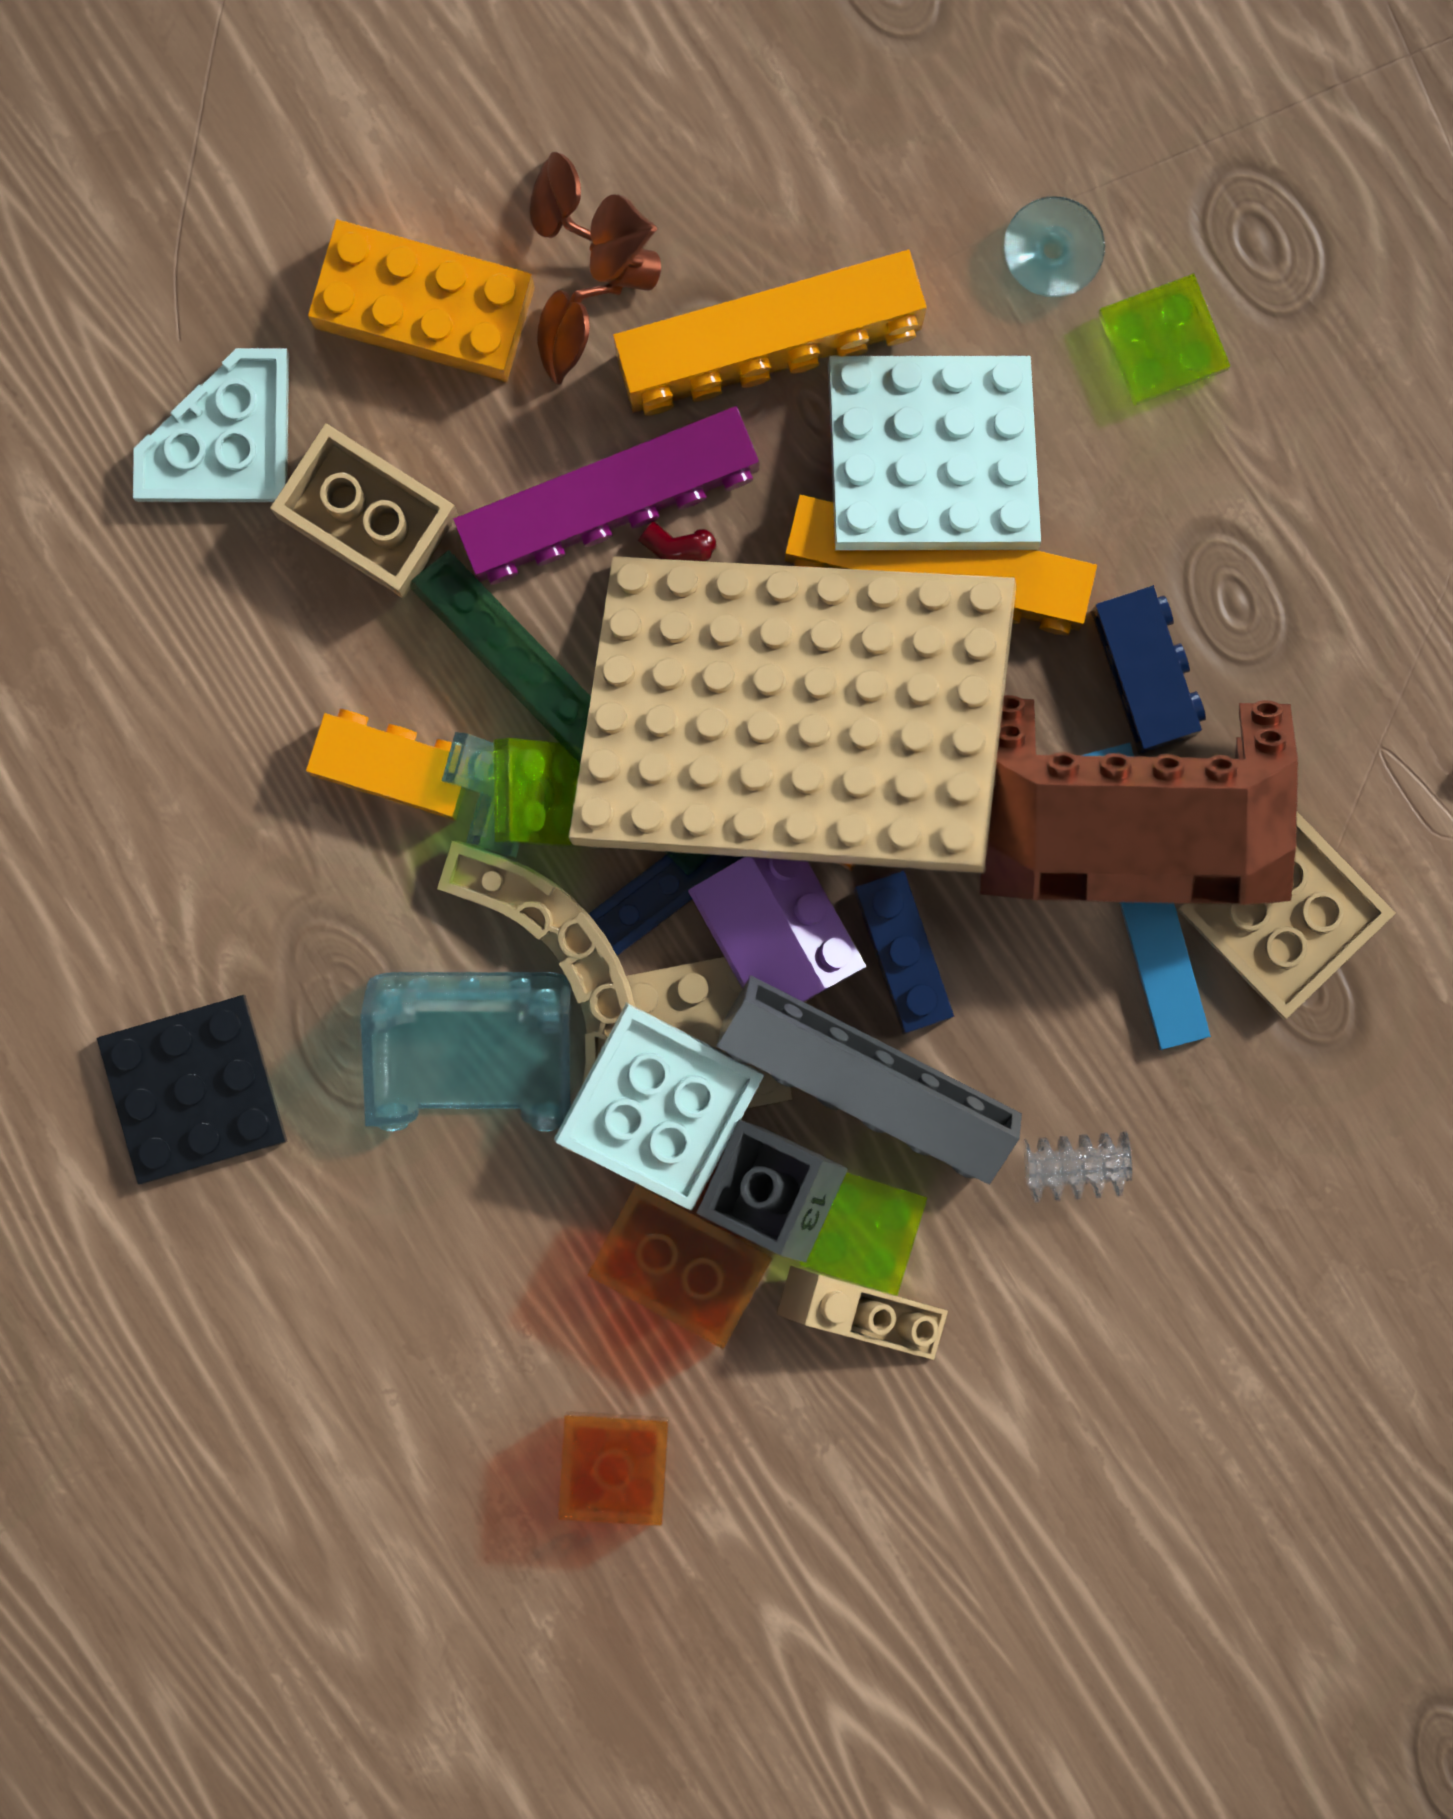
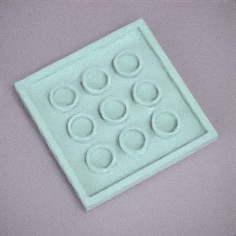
(933, 453)

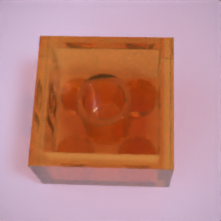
(613, 1468)

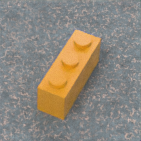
(384, 763)

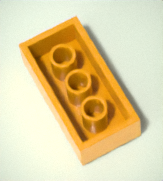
(421, 300)

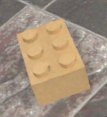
(364, 510)

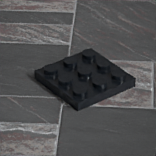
(191, 1089)

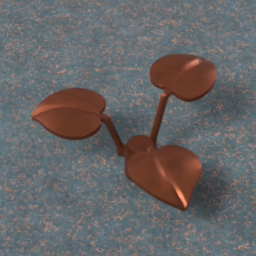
(615, 258)

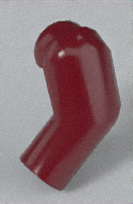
(687, 547)

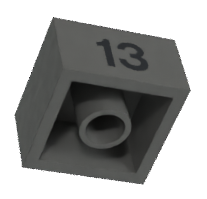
(772, 1191)

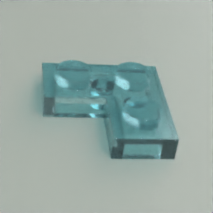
(472, 768)

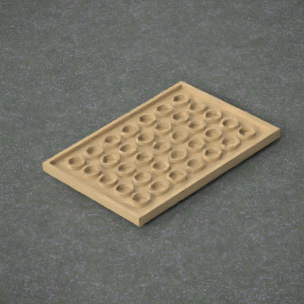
(795, 713)

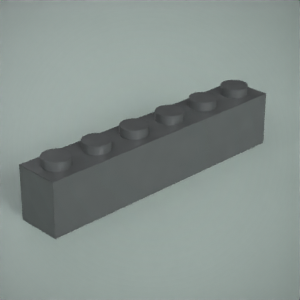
(869, 1080)

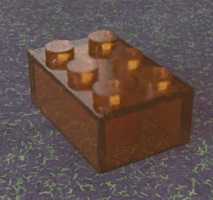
(680, 1266)

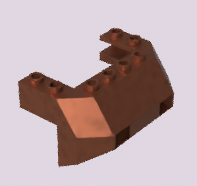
(1145, 823)

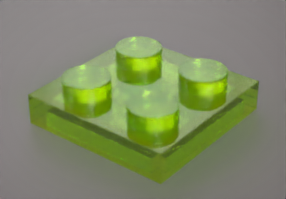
(1164, 339)
(533, 792)
(868, 1234)

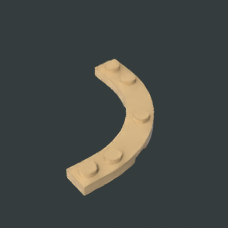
(554, 919)

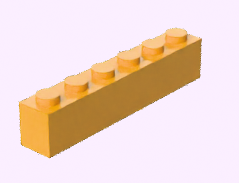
(1047, 585)

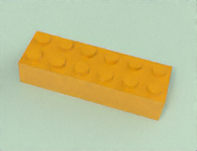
(771, 333)

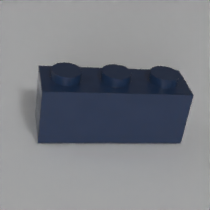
(1148, 669)
(903, 952)

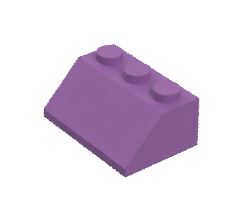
(777, 926)

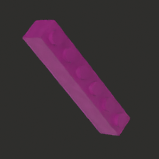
(608, 495)

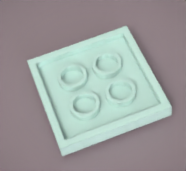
(658, 1107)

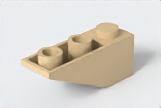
(861, 1312)

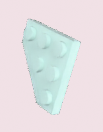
(223, 437)

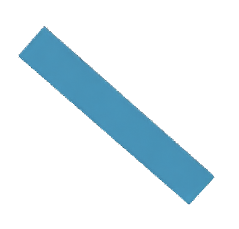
(1163, 963)

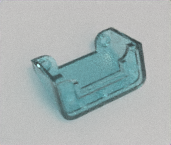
(467, 1045)

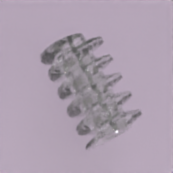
(1078, 1166)

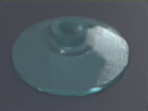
(1057, 222)

